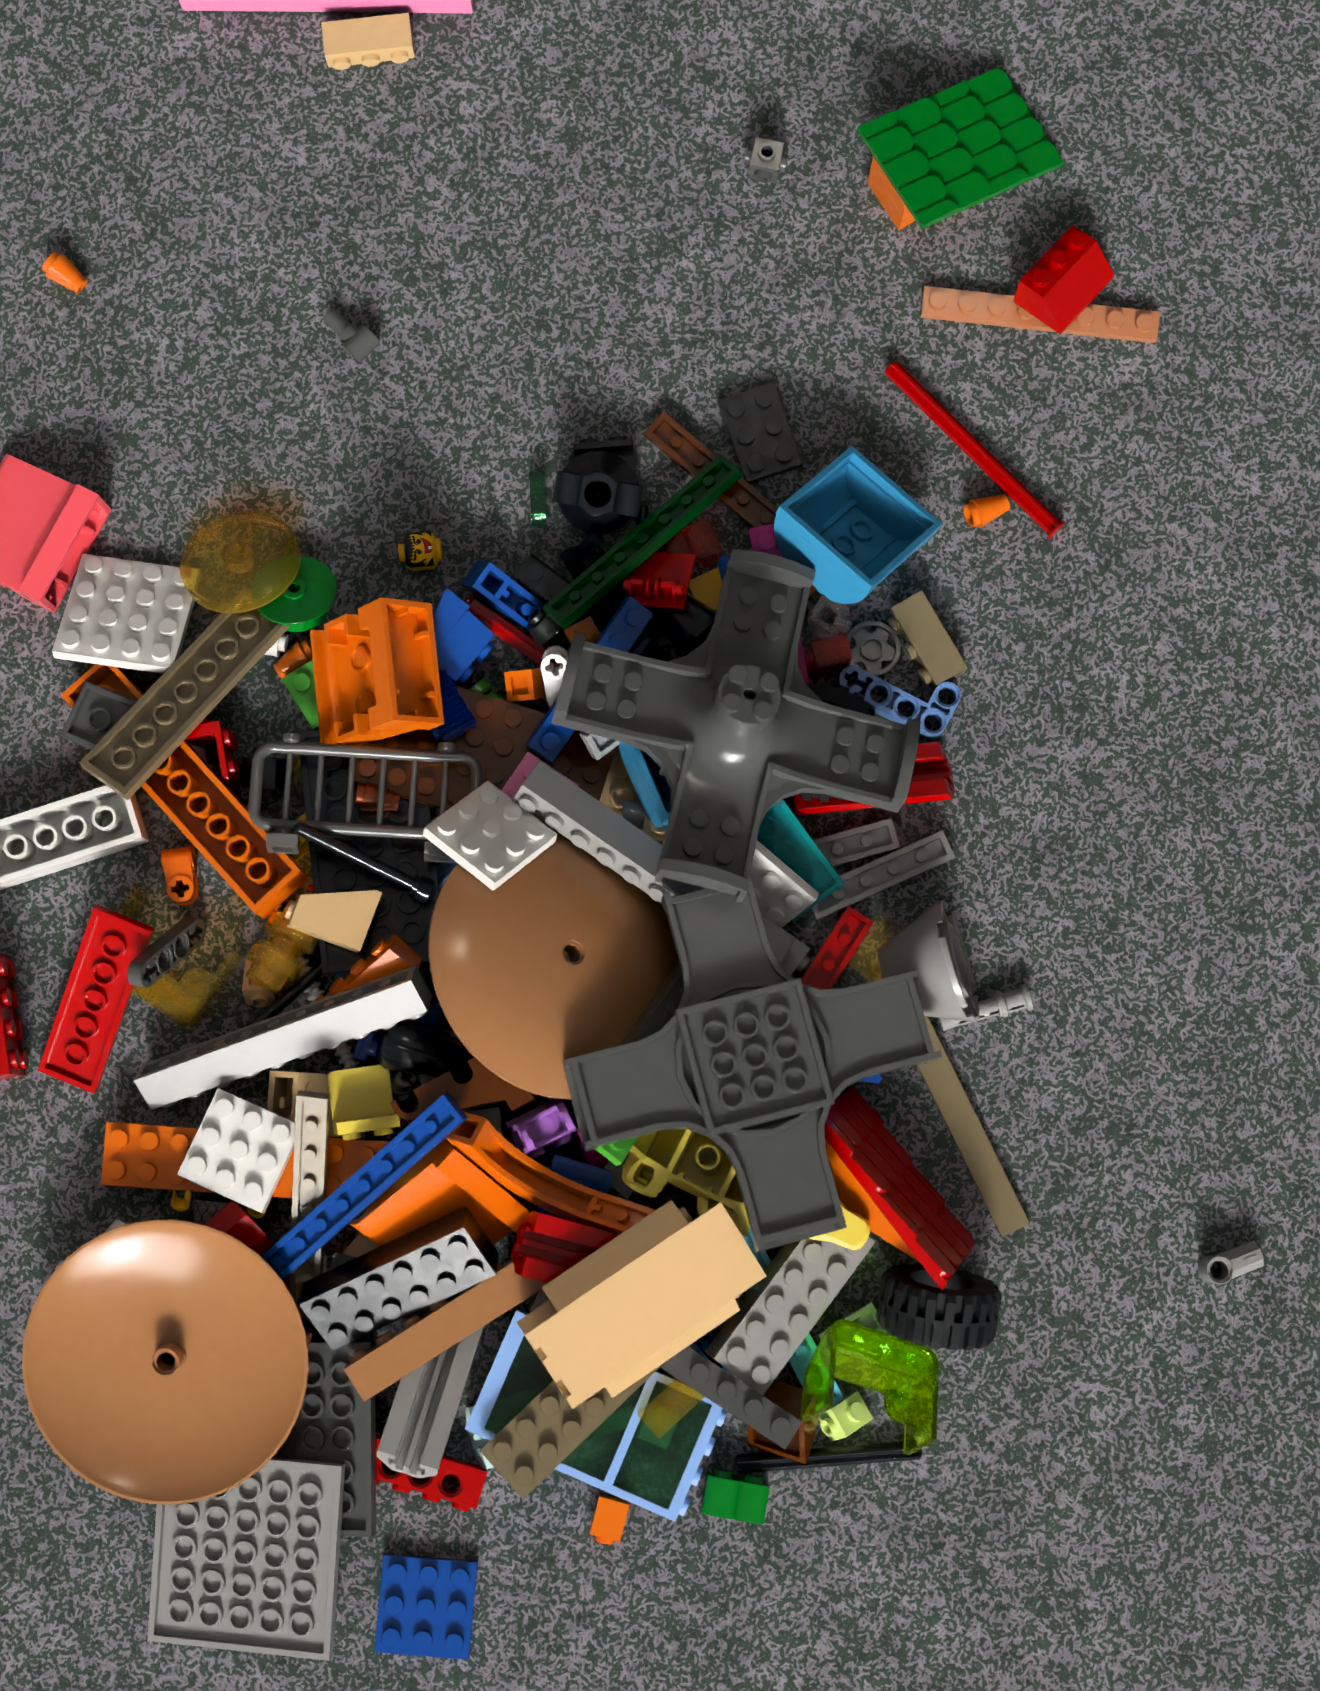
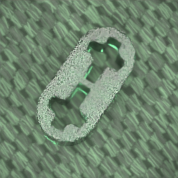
(538, 498)

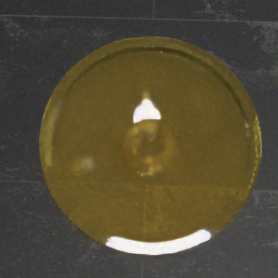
(240, 561)

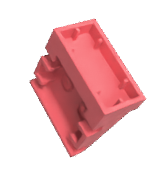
(44, 531)

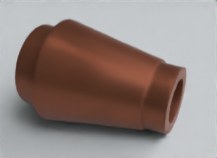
(367, 797)

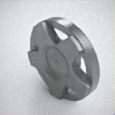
(873, 647)

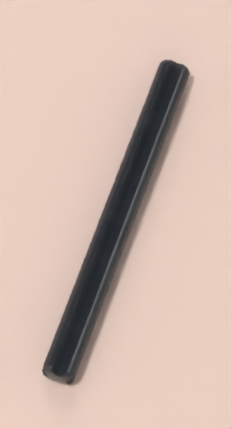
(826, 1457)

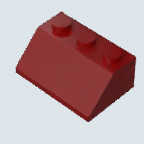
(1064, 280)

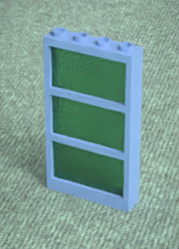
(622, 1451)

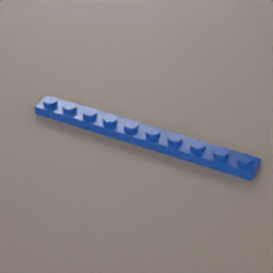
(365, 1185)

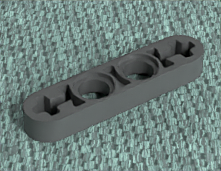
(166, 952)

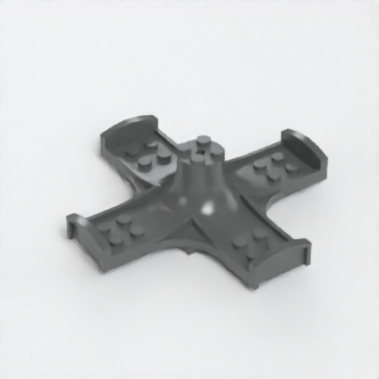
(736, 724)
(751, 1064)

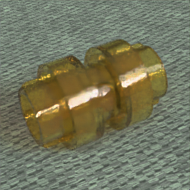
(277, 957)

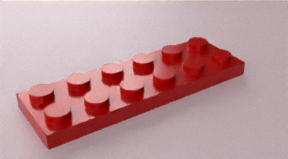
(94, 999)

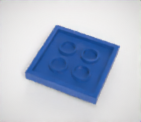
(426, 1606)

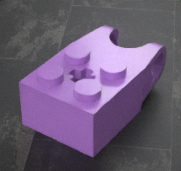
(541, 1127)

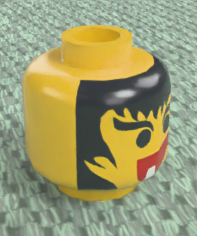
(420, 551)

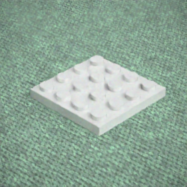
(124, 615)

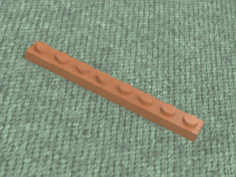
(1002, 311)

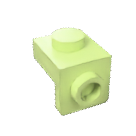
(845, 1417)

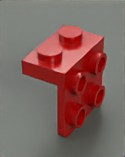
(214, 733)

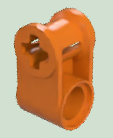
(180, 870)

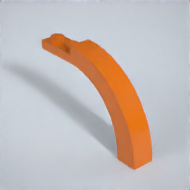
(539, 1185)

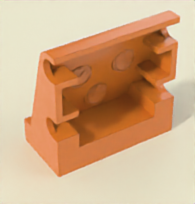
(377, 673)
(435, 1188)

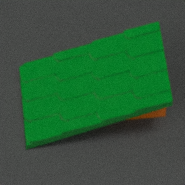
(955, 150)

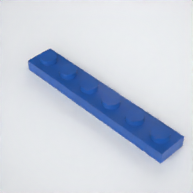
(618, 634)

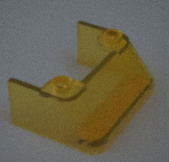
(195, 992)

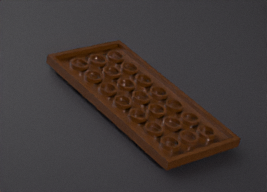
(495, 742)

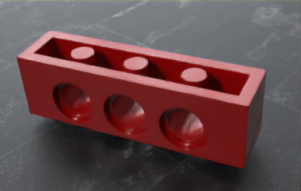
(471, 1478)

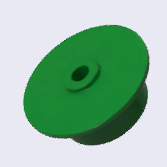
(306, 599)

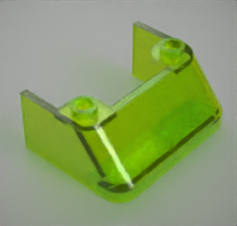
(881, 1363)

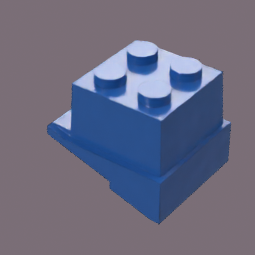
(459, 638)

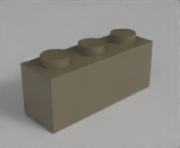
(926, 640)

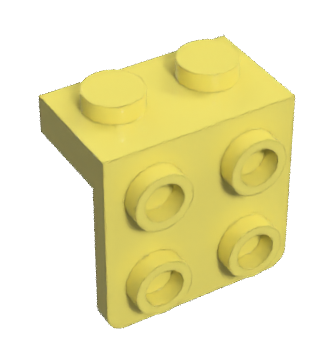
(361, 1101)

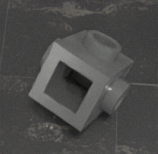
(766, 159)

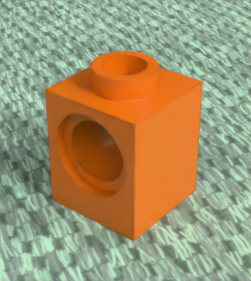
(524, 685)
(609, 1519)

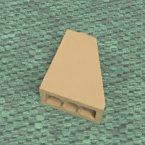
(335, 917)

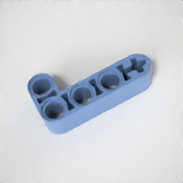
(896, 696)

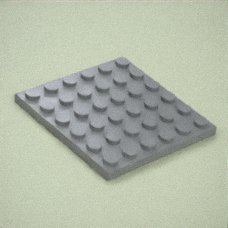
(252, 1564)

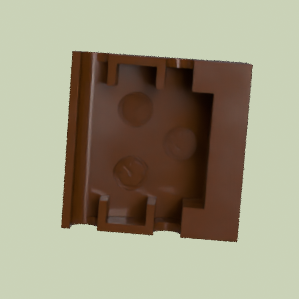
(481, 1091)

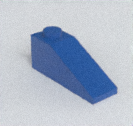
(501, 592)

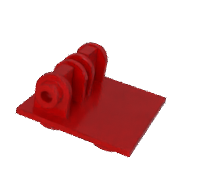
(661, 580)

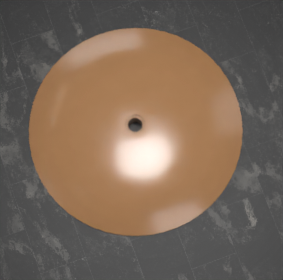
(506, 972)
(124, 1412)

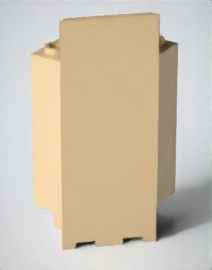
(640, 1300)

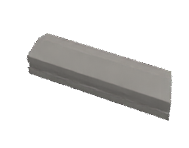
(426, 1410)

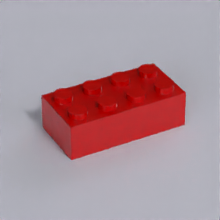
(12, 1057)

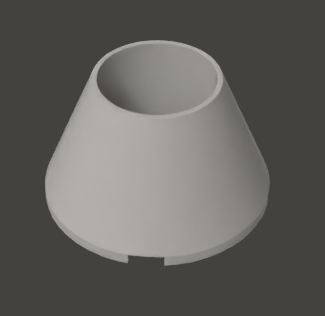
(939, 954)

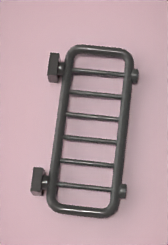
(286, 842)

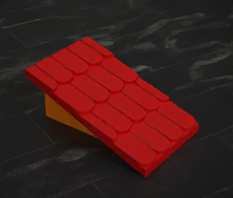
(885, 1188)

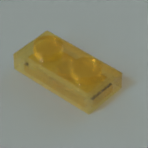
(669, 1407)

